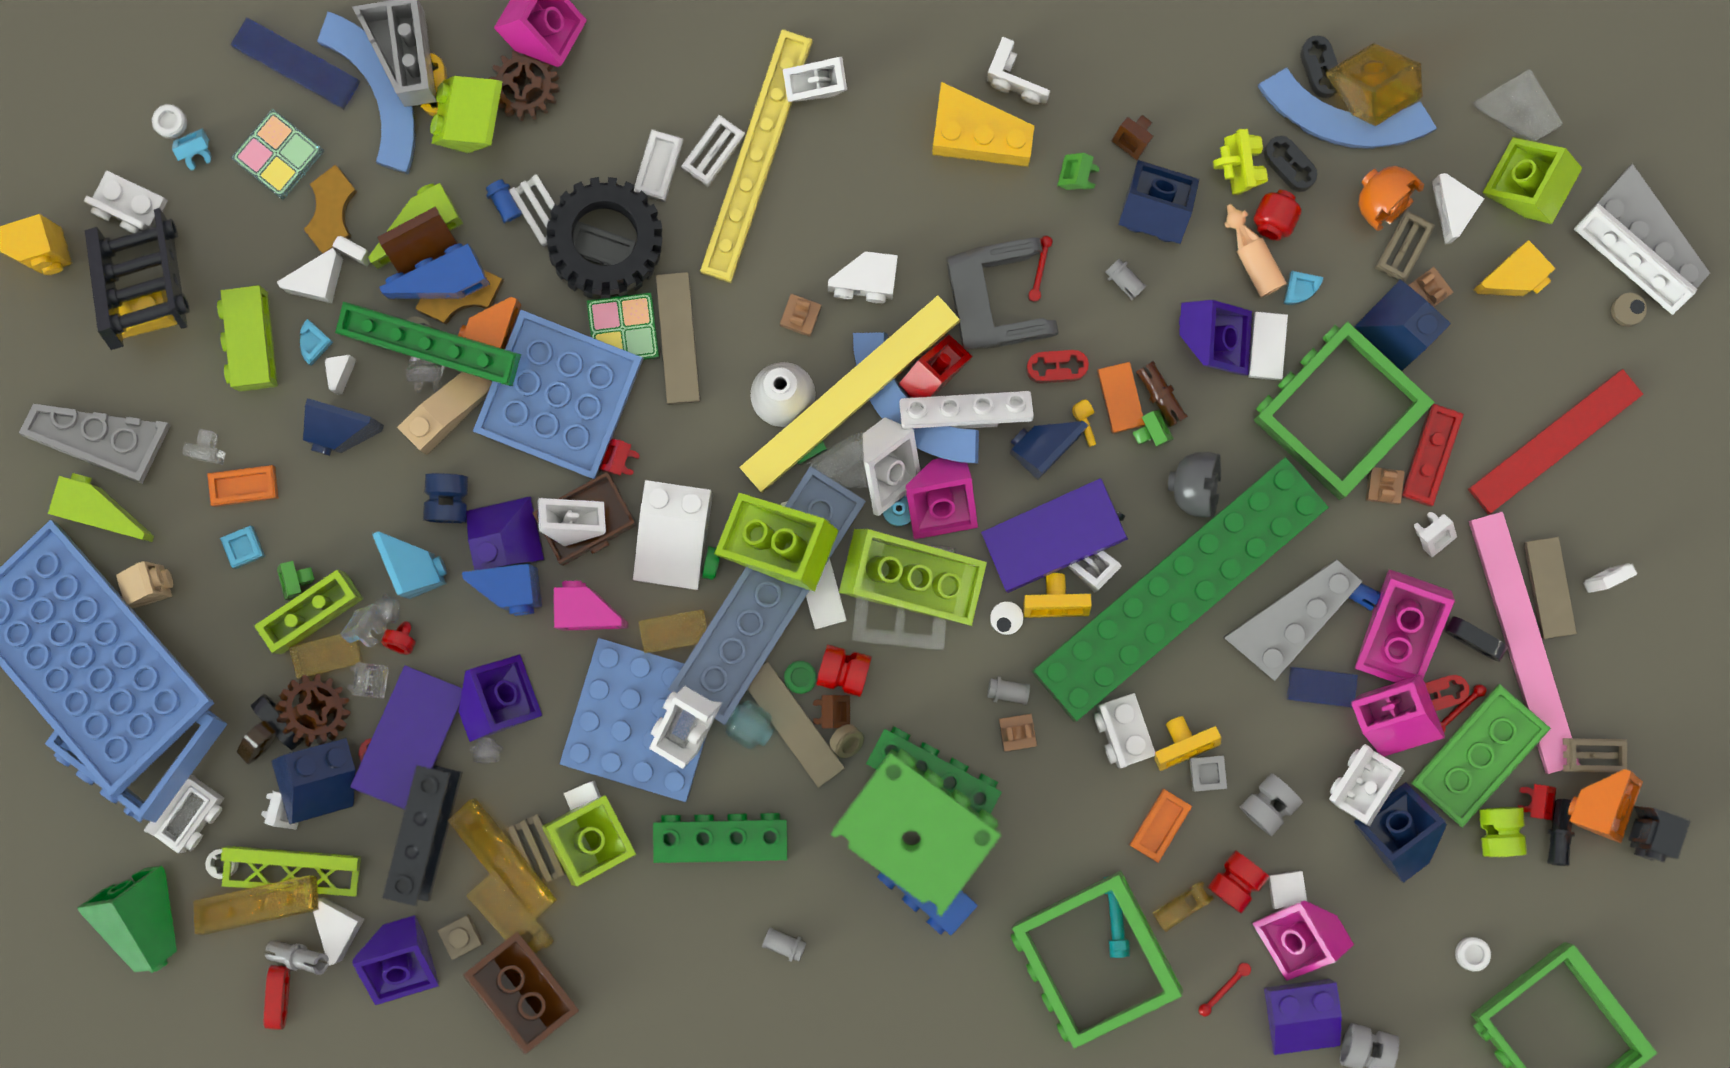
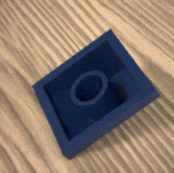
(1402, 325)
(336, 428)
(1045, 445)
(1404, 832)

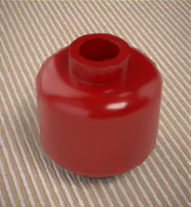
(1277, 215)

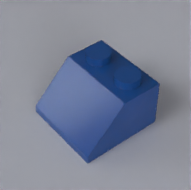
(508, 587)

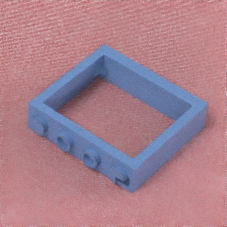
(171, 782)

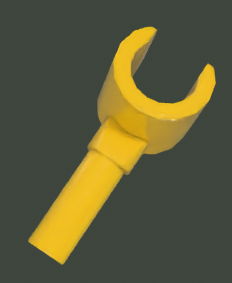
(1081, 412)

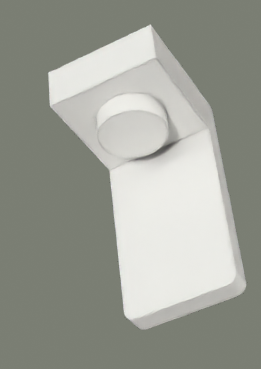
(1003, 81)

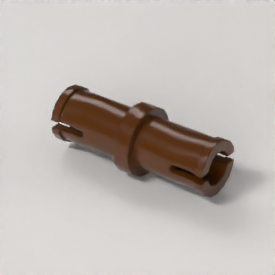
(1161, 394)

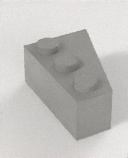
(402, 45)

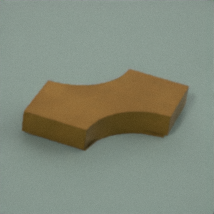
(332, 197)
(445, 309)

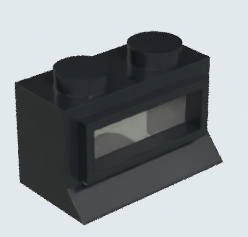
(1657, 834)

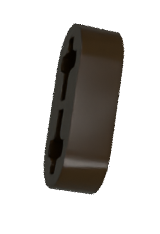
(256, 742)

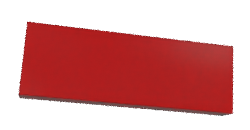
(1431, 454)

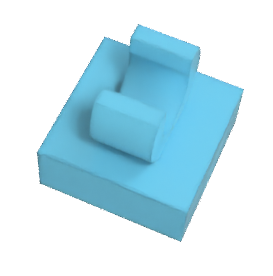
(191, 145)

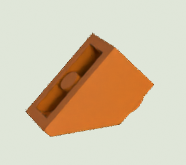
(493, 324)

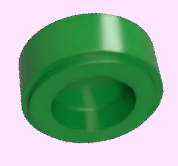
(710, 564)
(800, 677)

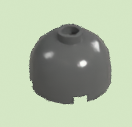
(1197, 483)

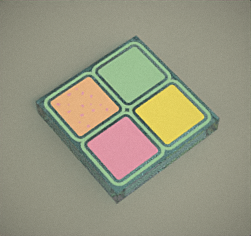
(277, 154)

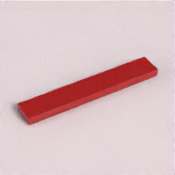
(1555, 441)

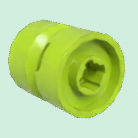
(1502, 832)

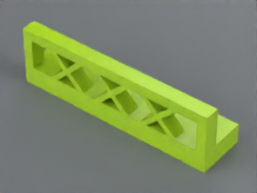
(290, 858)

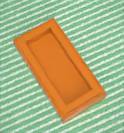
(1121, 397)
(242, 485)
(1160, 825)

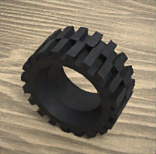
(597, 278)

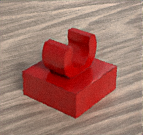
(616, 457)
(1542, 801)

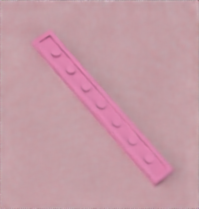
(1522, 635)

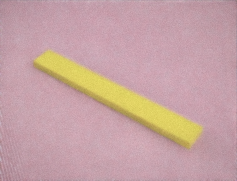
(754, 160)
(849, 394)

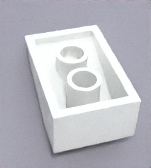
(672, 534)

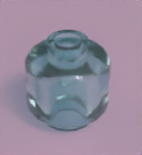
(749, 725)

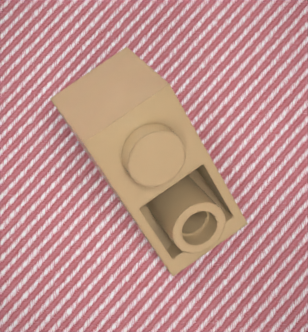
(144, 584)

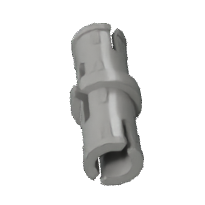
(296, 957)

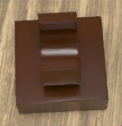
(1133, 136)
(834, 711)

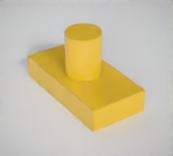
(1056, 601)
(1185, 743)

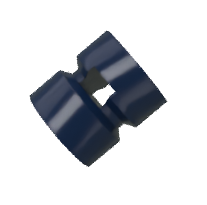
(445, 486)

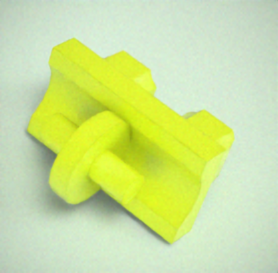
(1238, 162)

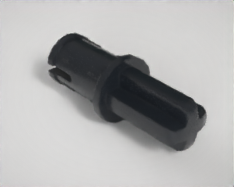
(1560, 834)

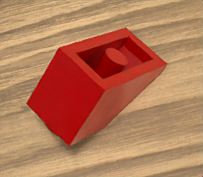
(935, 369)

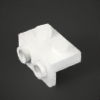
(1365, 784)

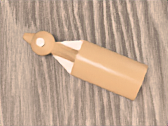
(1255, 254)

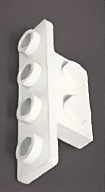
(966, 410)

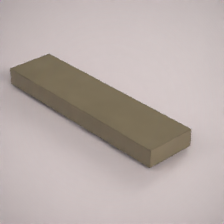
(678, 338)
(794, 726)

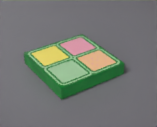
(625, 323)

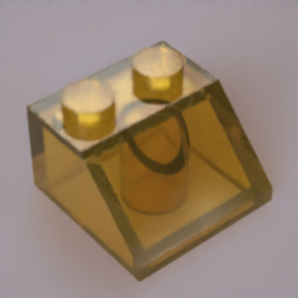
(1377, 83)

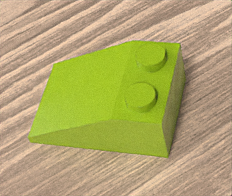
(777, 541)

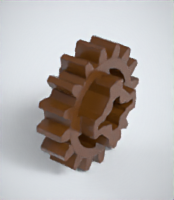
(537, 86)
(319, 697)

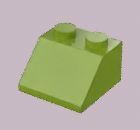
(466, 113)
(1533, 179)
(588, 840)

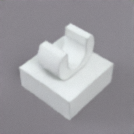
(1436, 535)
(276, 813)

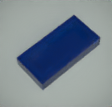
(1322, 687)

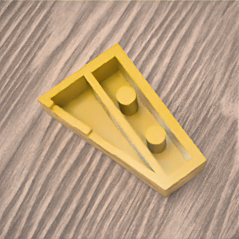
(979, 130)

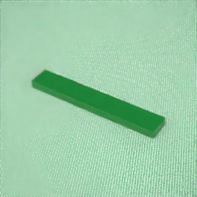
(428, 343)

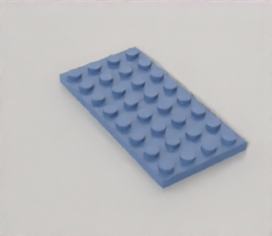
(91, 661)

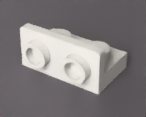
(125, 202)
(1124, 730)

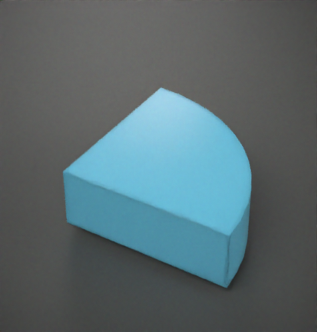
(1301, 287)
(312, 342)

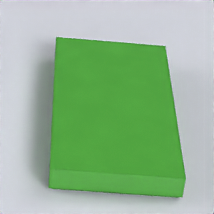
(1480, 755)

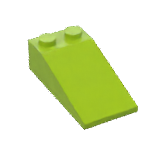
(912, 576)

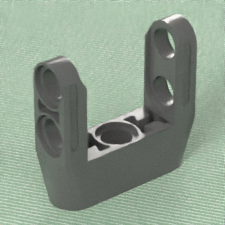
(972, 298)

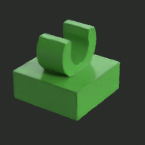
(1076, 171)
(1155, 429)
(292, 579)

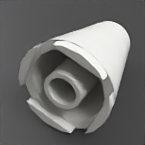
(784, 405)

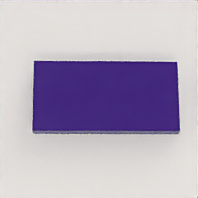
(1054, 535)
(407, 736)

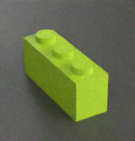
(247, 338)
(308, 612)

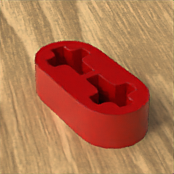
(1057, 374)
(1441, 702)
(276, 997)

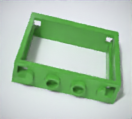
(1342, 487)
(1144, 935)
(1640, 1048)

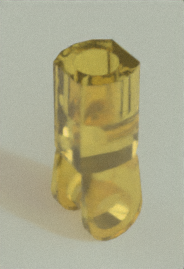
(1178, 910)

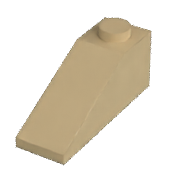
(444, 411)

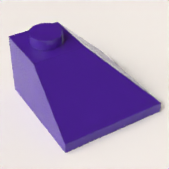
(1217, 334)
(504, 535)
(497, 698)
(396, 962)

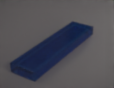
(295, 63)

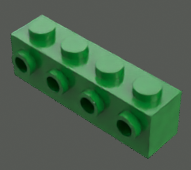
(980, 791)
(720, 839)

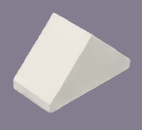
(815, 80)
(1455, 205)
(315, 279)
(571, 519)
(1096, 570)
(336, 929)

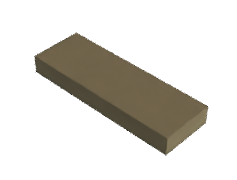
(1550, 588)

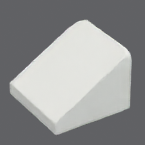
(338, 372)
(582, 795)

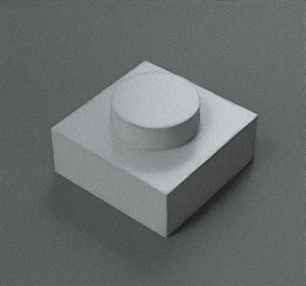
(1208, 773)

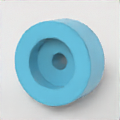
(897, 518)

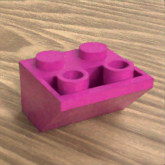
(1398, 716)

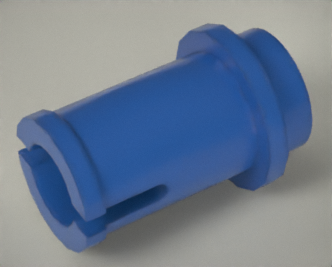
(503, 200)
(1365, 596)

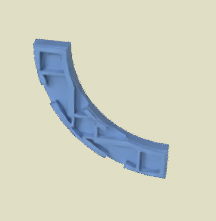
(397, 121)
(1339, 125)
(943, 442)

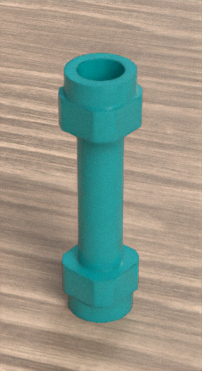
(1118, 945)

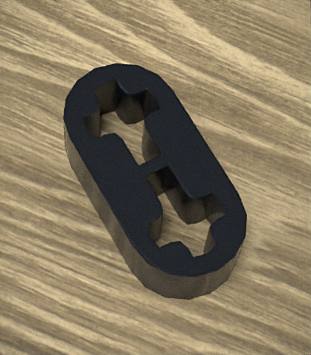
(1314, 69)
(1285, 169)
(1476, 638)
(265, 710)

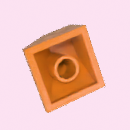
(1607, 805)

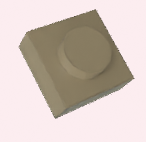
(460, 937)

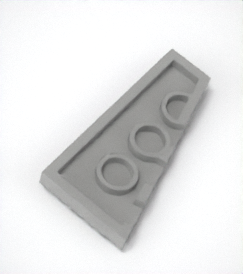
(1642, 213)
(110, 442)
(1288, 625)

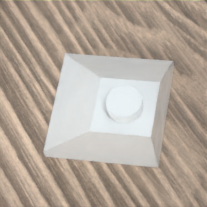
(889, 462)

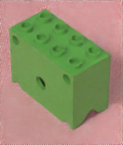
(905, 800)

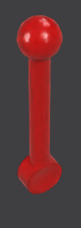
(1034, 294)
(1479, 691)
(1243, 969)

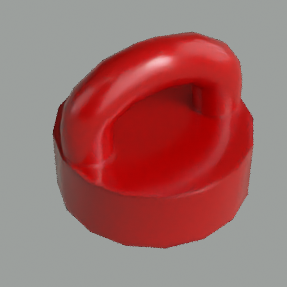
(399, 640)

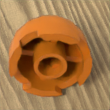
(1387, 194)

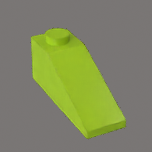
(426, 198)
(91, 505)

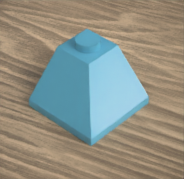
(410, 567)

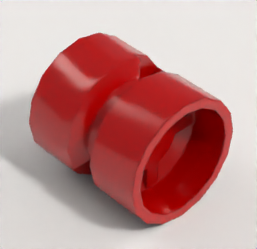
(843, 670)
(1238, 881)

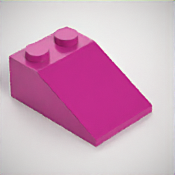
(1404, 628)

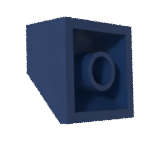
(1159, 202)
(316, 780)

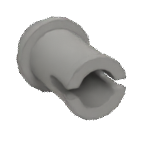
(1125, 279)
(1008, 691)
(784, 944)

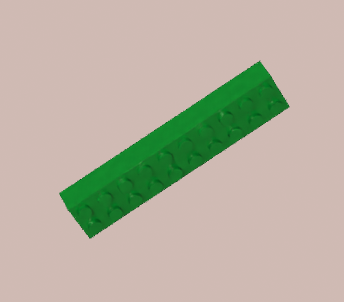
(1179, 589)

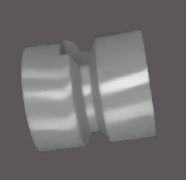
(1262, 813)
(1358, 1046)

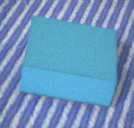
(242, 547)

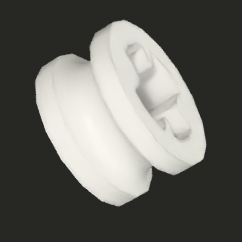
(214, 870)

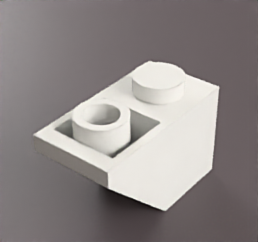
(866, 276)

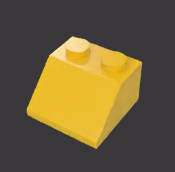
(35, 244)

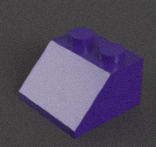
(1304, 1016)

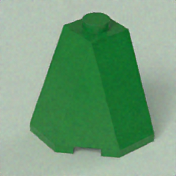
(135, 919)

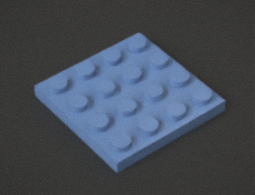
(562, 395)
(616, 718)

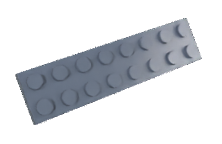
(759, 608)

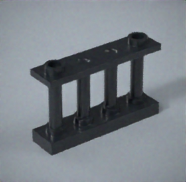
(105, 274)
(422, 834)

